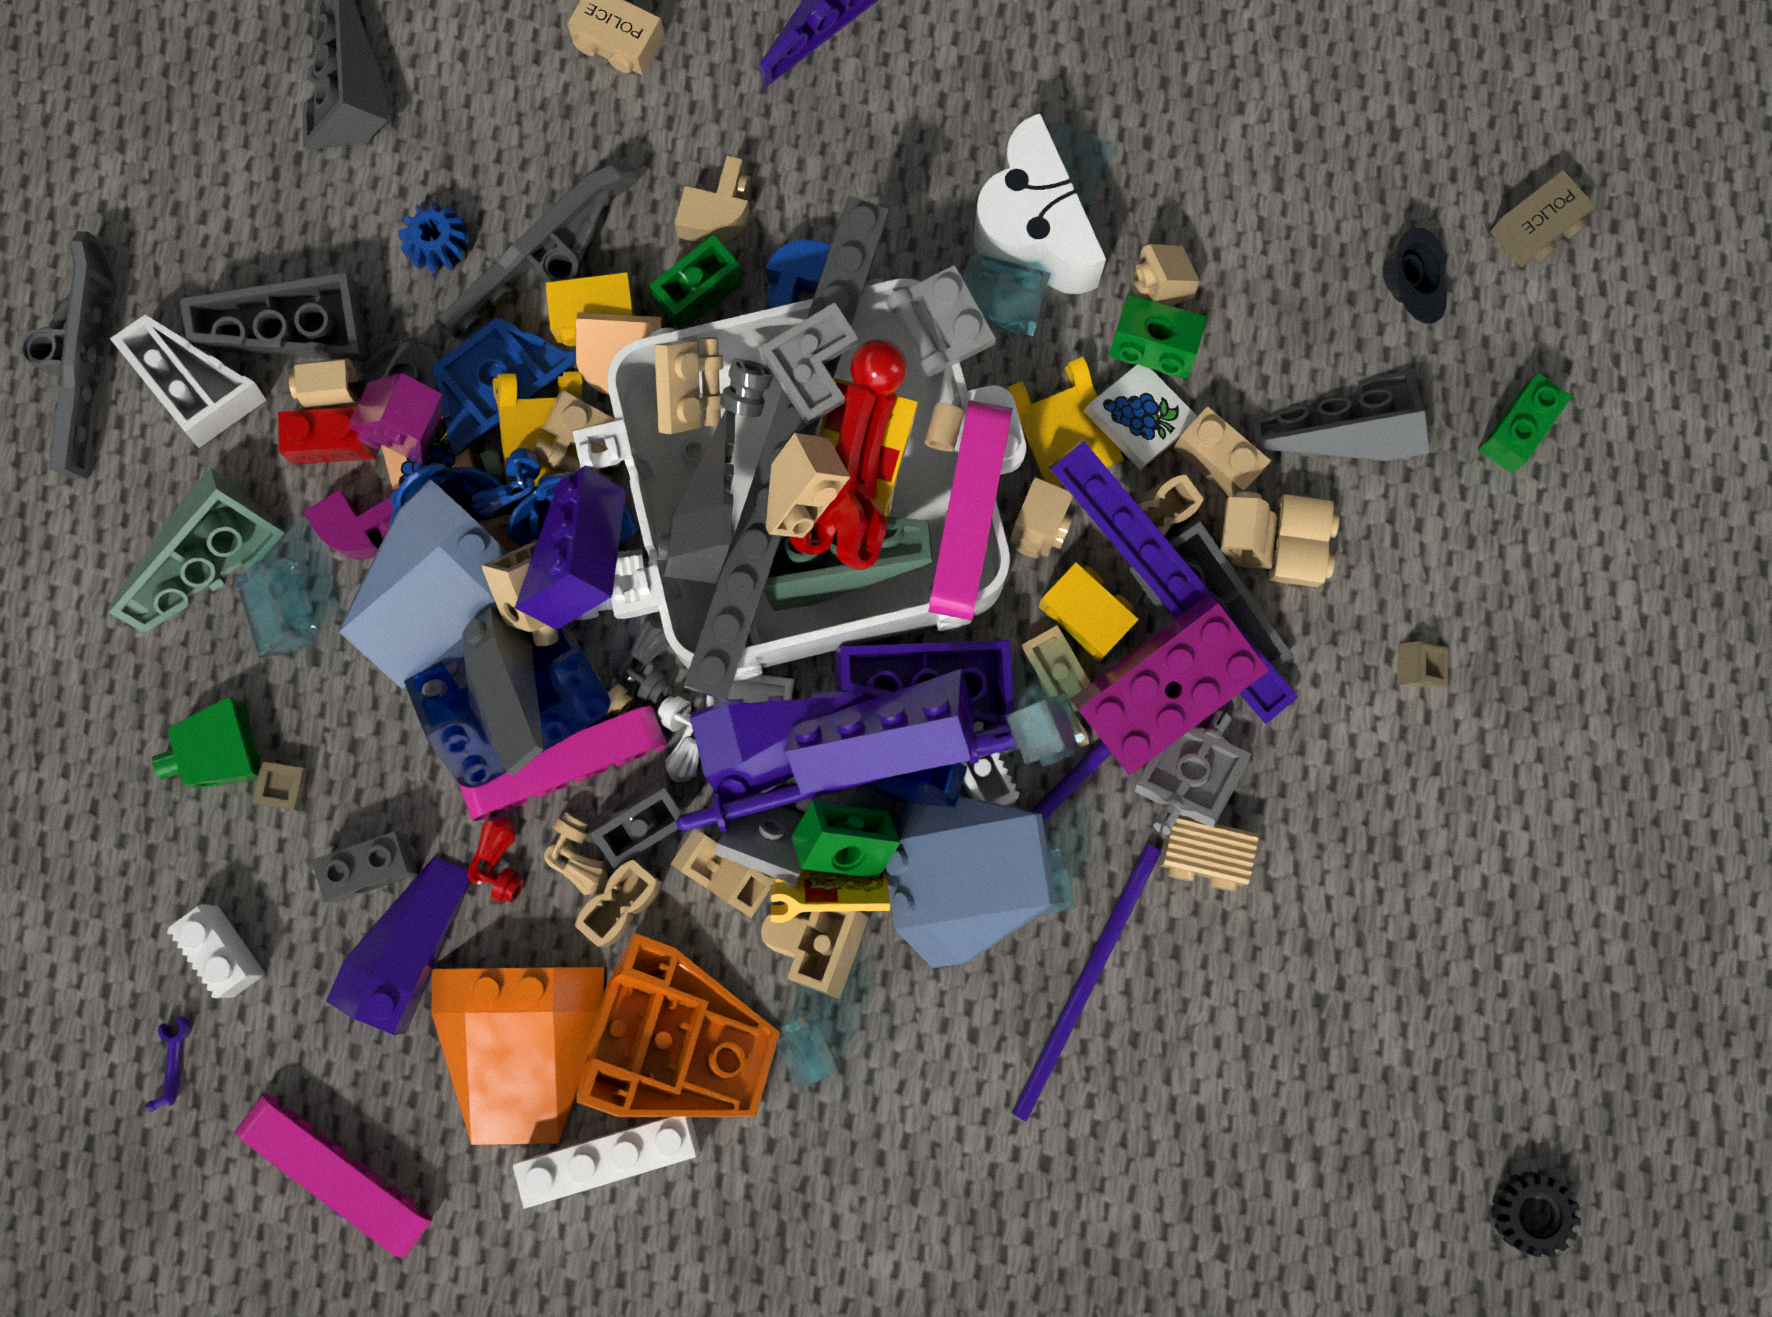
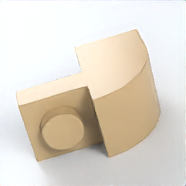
(718, 213)
(730, 881)

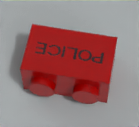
(320, 437)

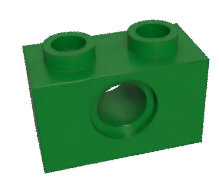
(696, 282)
(1157, 336)
(845, 839)

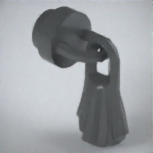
(647, 645)

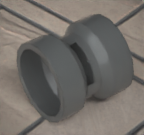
(746, 388)

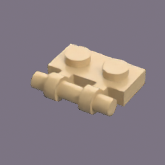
(678, 384)
(564, 417)

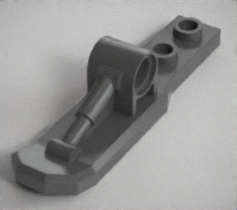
(554, 239)
(78, 353)

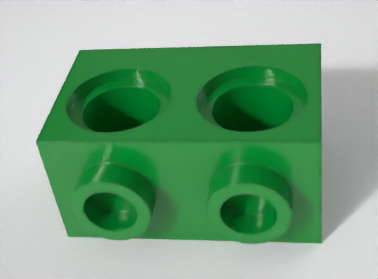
(1525, 423)

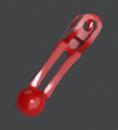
(877, 372)

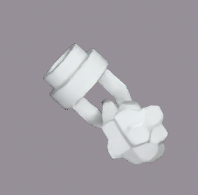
(683, 760)

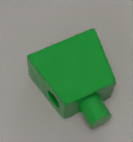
(211, 748)

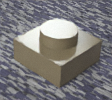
(280, 786)

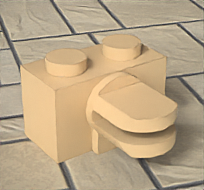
(820, 946)

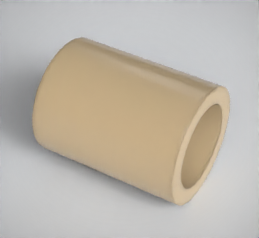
(944, 427)

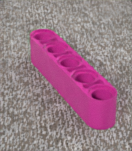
(970, 510)
(577, 757)
(332, 1177)

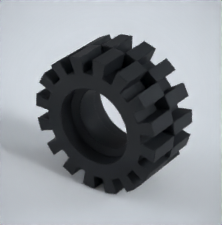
(1561, 1220)

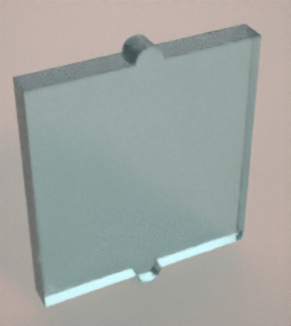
(1083, 158)

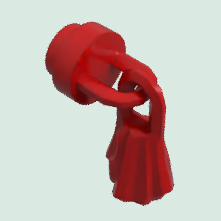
(495, 839)

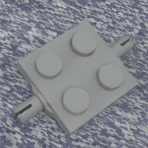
(1194, 775)

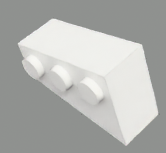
(190, 384)

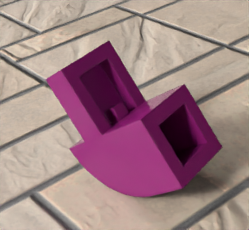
(346, 530)

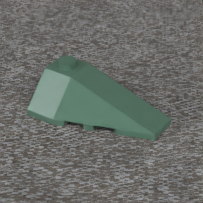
(202, 541)
(812, 579)

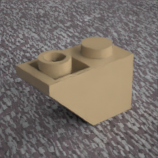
(1164, 275)
(803, 484)

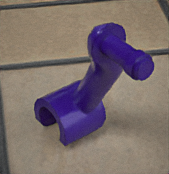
(173, 1062)

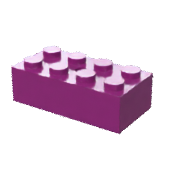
(1196, 651)

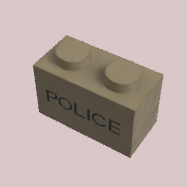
(1542, 219)

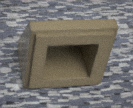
(1422, 665)

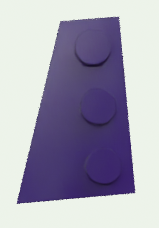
(575, 550)

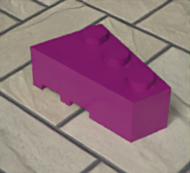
(399, 416)

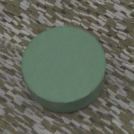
(493, 465)

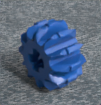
(436, 251)

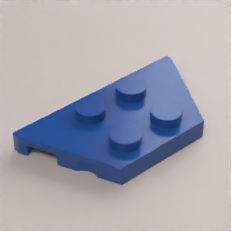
(468, 374)

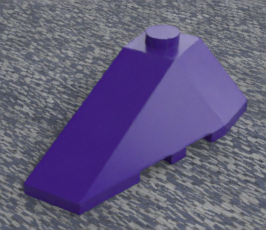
(807, 30)
(747, 742)
(395, 959)

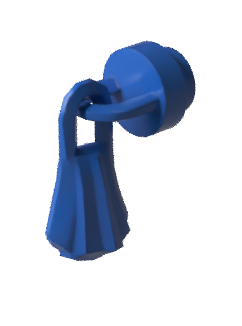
(523, 469)

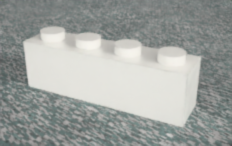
(605, 1159)

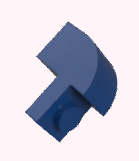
(795, 268)

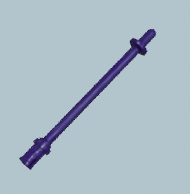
(984, 743)

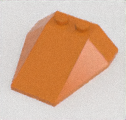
(673, 1042)
(515, 1046)

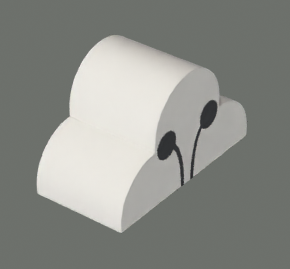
(1035, 215)

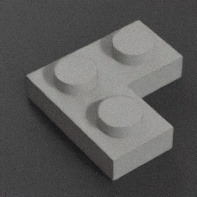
(799, 361)

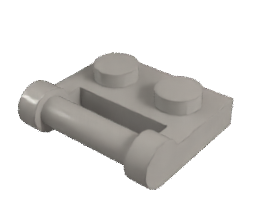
(952, 313)

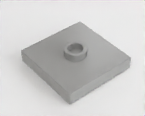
(764, 843)

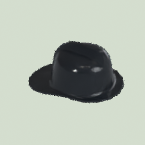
(1417, 275)

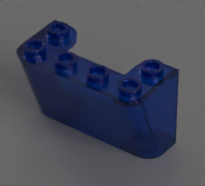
(567, 699)

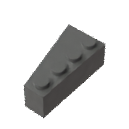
(290, 318)

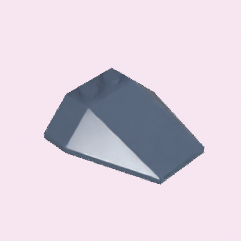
(422, 587)
(966, 877)

